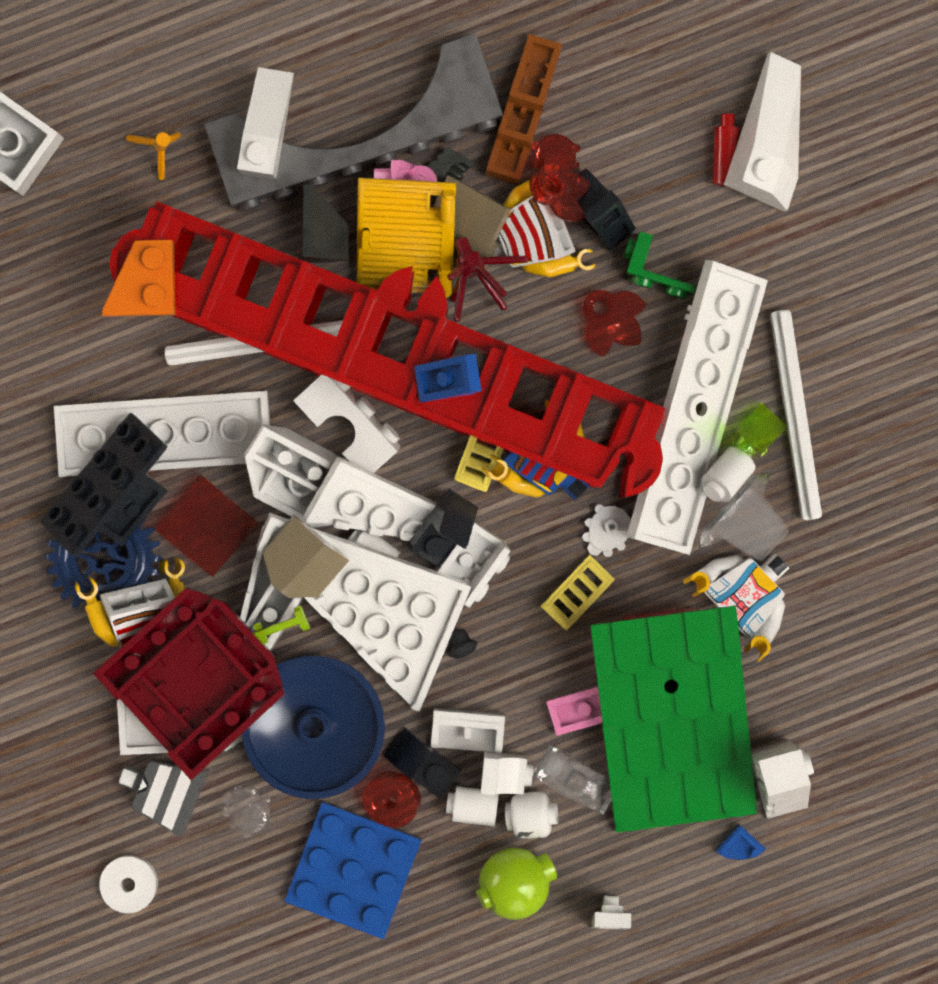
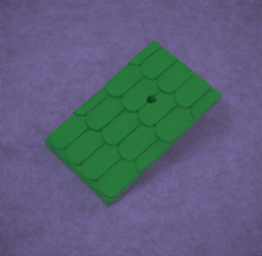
(679, 750)

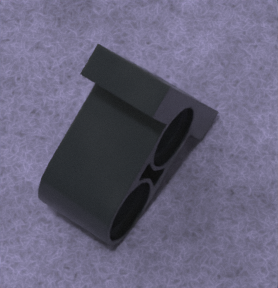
(604, 213)

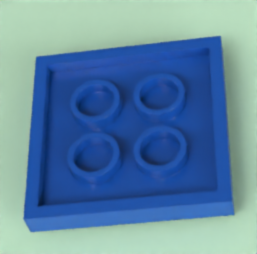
(353, 870)

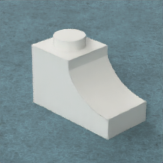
(505, 774)

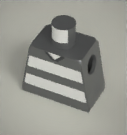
(164, 793)

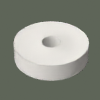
(112, 884)

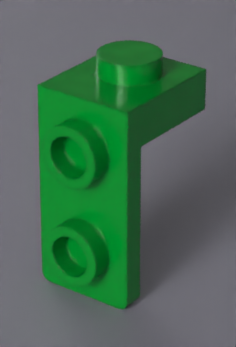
(637, 252)

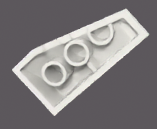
(768, 146)

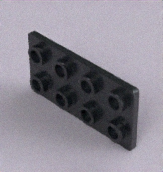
(111, 490)

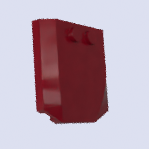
(194, 678)

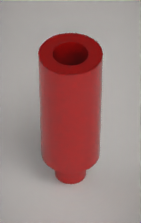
(725, 143)

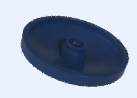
(320, 732)

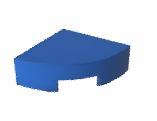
(740, 845)

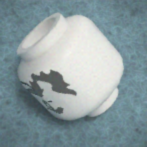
(531, 815)

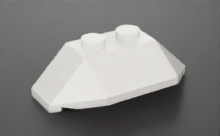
(287, 469)

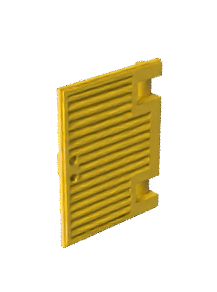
(405, 231)

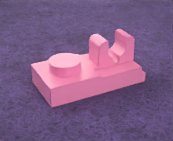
(575, 710)

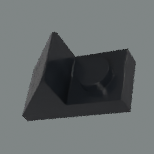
(445, 526)
(422, 763)

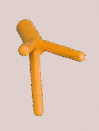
(160, 144)

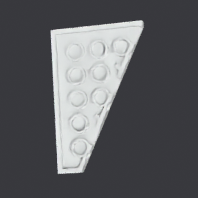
(388, 611)

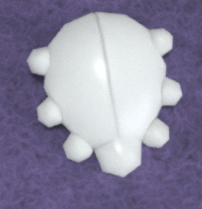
(607, 530)

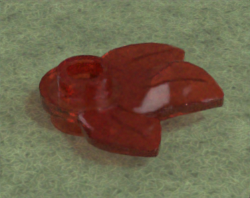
(561, 185)
(616, 324)

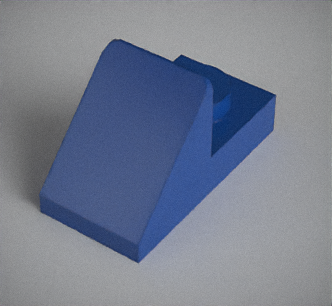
(448, 378)

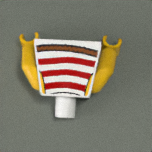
(539, 235)
(128, 610)

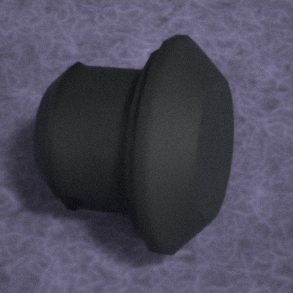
(461, 644)

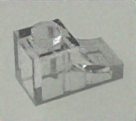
(574, 779)

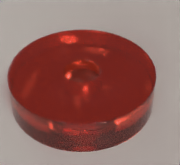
(384, 810)

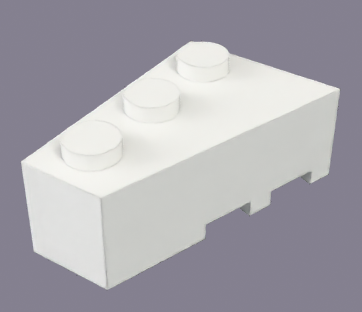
(264, 602)
(782, 777)

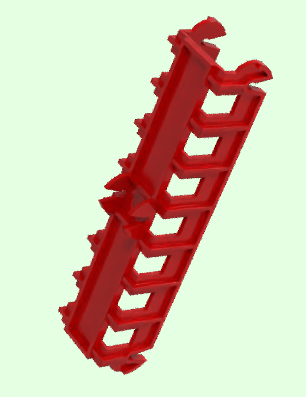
(352, 357)

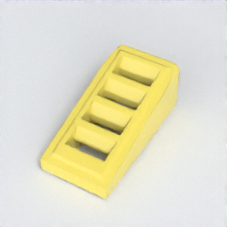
(470, 468)
(564, 621)

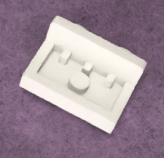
(477, 562)

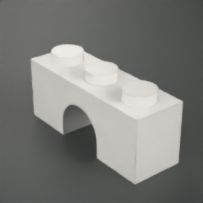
(373, 441)

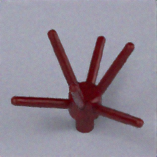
(471, 265)

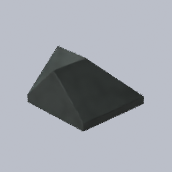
(323, 230)

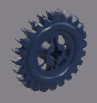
(136, 567)

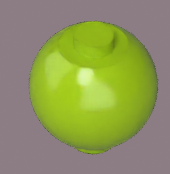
(515, 883)

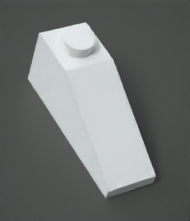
(265, 124)

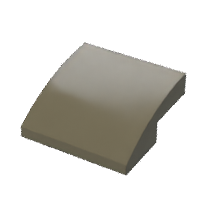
(476, 218)

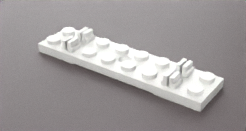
(707, 373)

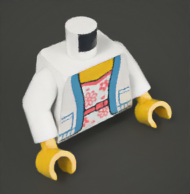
(752, 590)

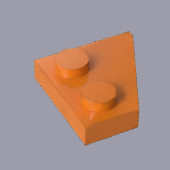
(144, 282)

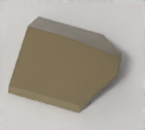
(301, 560)

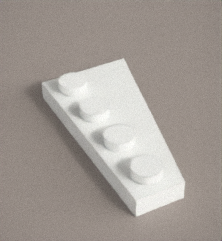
(367, 503)

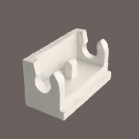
(468, 730)

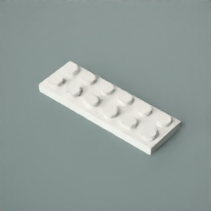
(194, 428)

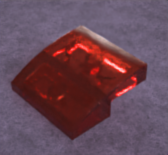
(206, 525)

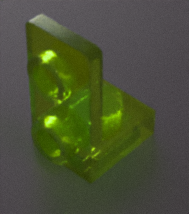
(758, 431)

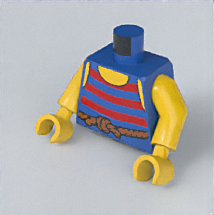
(533, 478)

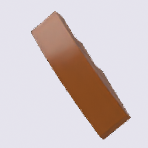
(523, 109)

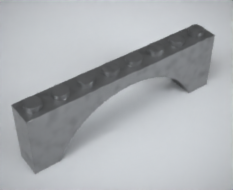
(454, 103)

